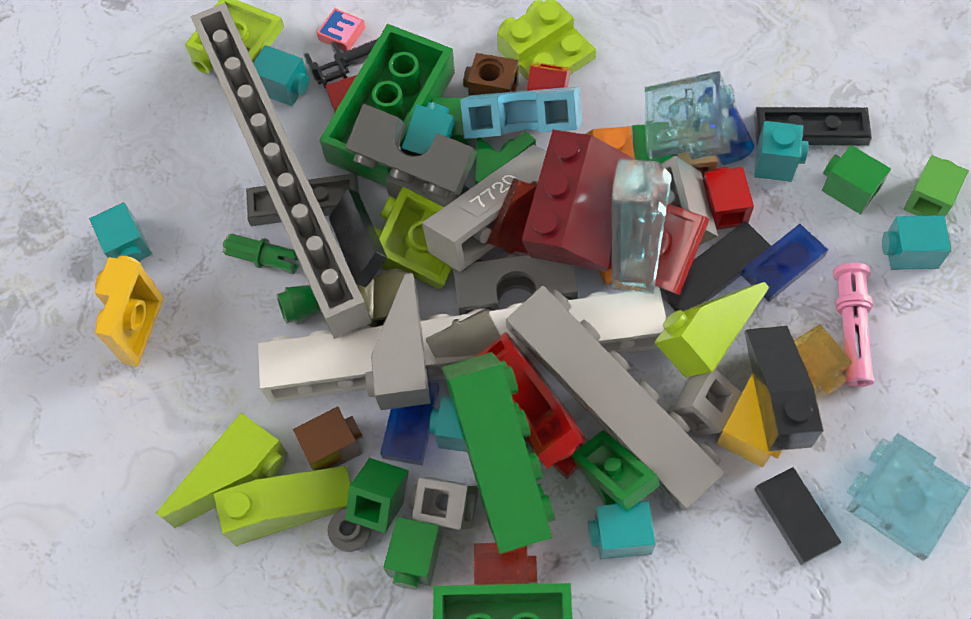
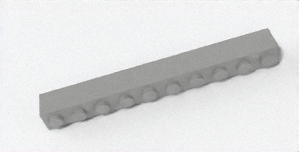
(282, 173)

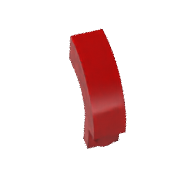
(550, 423)

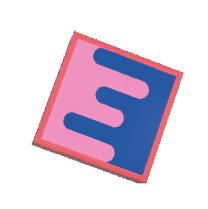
(342, 29)

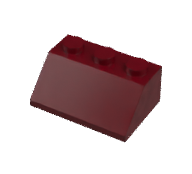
(574, 202)

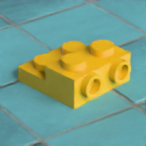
(129, 309)

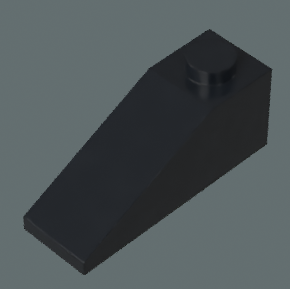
(783, 390)

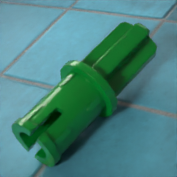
(260, 252)

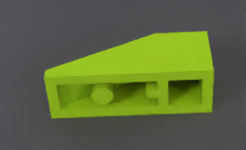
(702, 334)
(237, 457)
(280, 503)

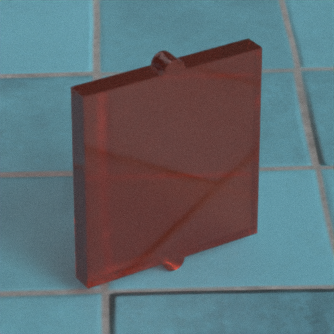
(513, 217)

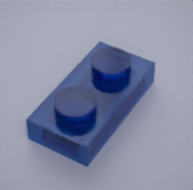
(785, 261)
(408, 431)

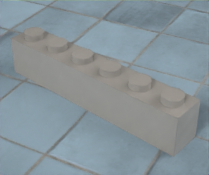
(614, 397)

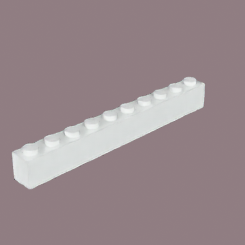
(328, 365)

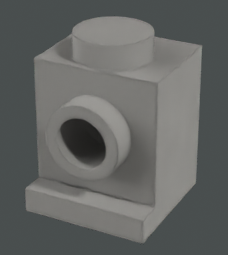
(706, 403)
(461, 505)

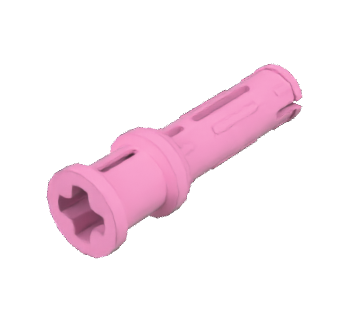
(850, 305)

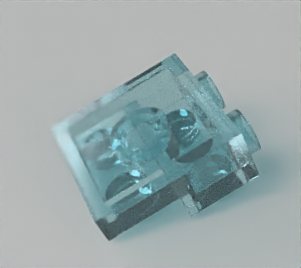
(690, 117)
(906, 495)

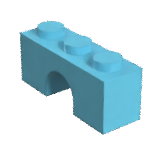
(521, 110)

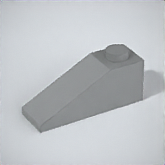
(399, 355)

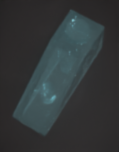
(638, 223)

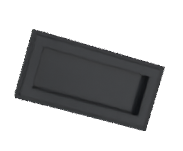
(797, 516)

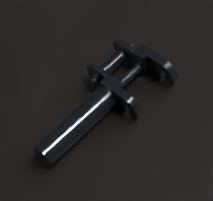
(341, 61)

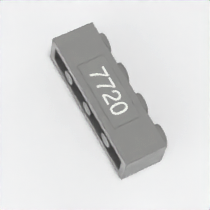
(462, 228)

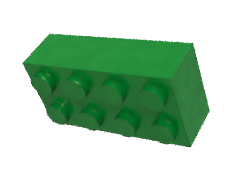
(393, 79)
(497, 451)

